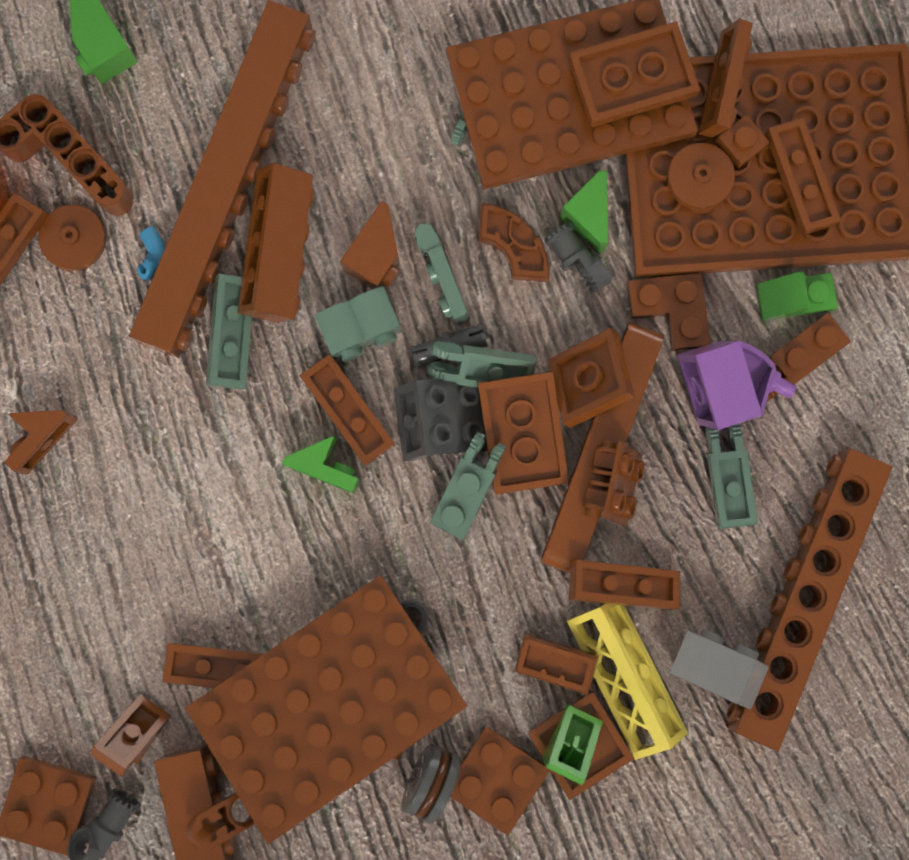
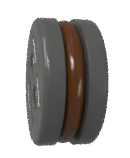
(431, 784)

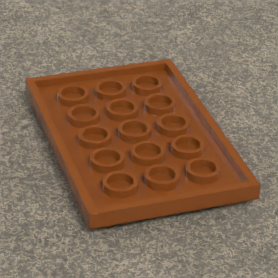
(527, 106)
(325, 708)

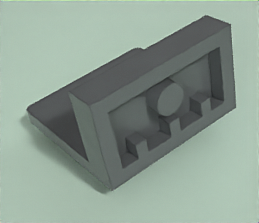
(437, 418)

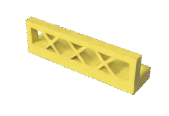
(634, 675)

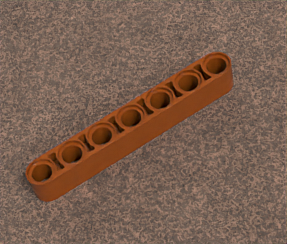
(572, 526)

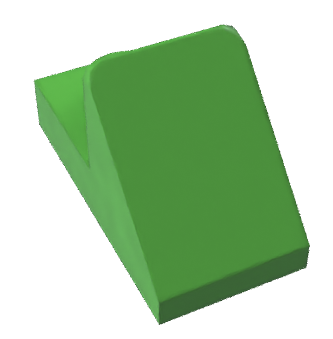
(796, 296)
(314, 462)

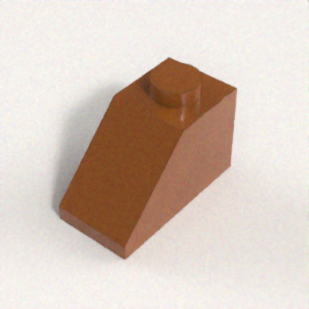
(374, 252)

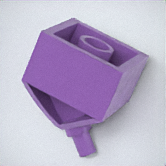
(730, 382)

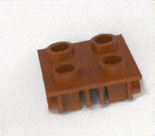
(627, 469)

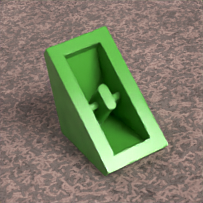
(590, 212)
(573, 744)

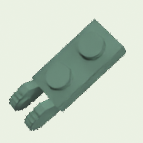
(440, 271)
(478, 364)
(731, 480)
(467, 489)

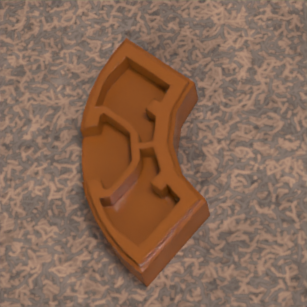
(516, 241)

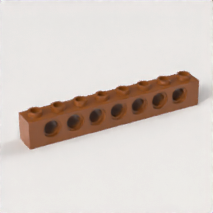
(868, 479)

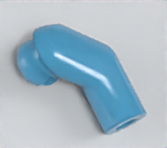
(155, 248)

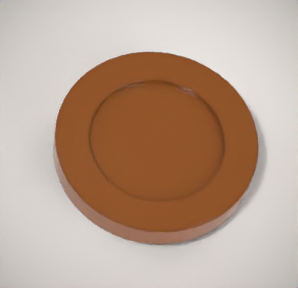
(700, 176)
(72, 237)

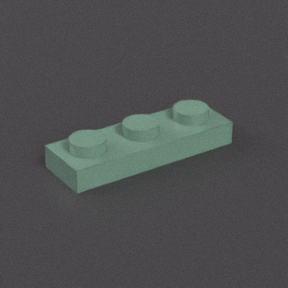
(228, 336)

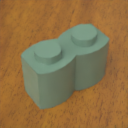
(358, 324)

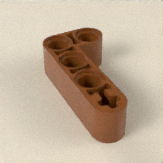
(73, 157)

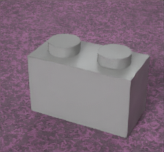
(719, 669)

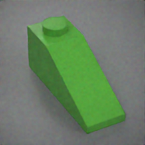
(98, 41)

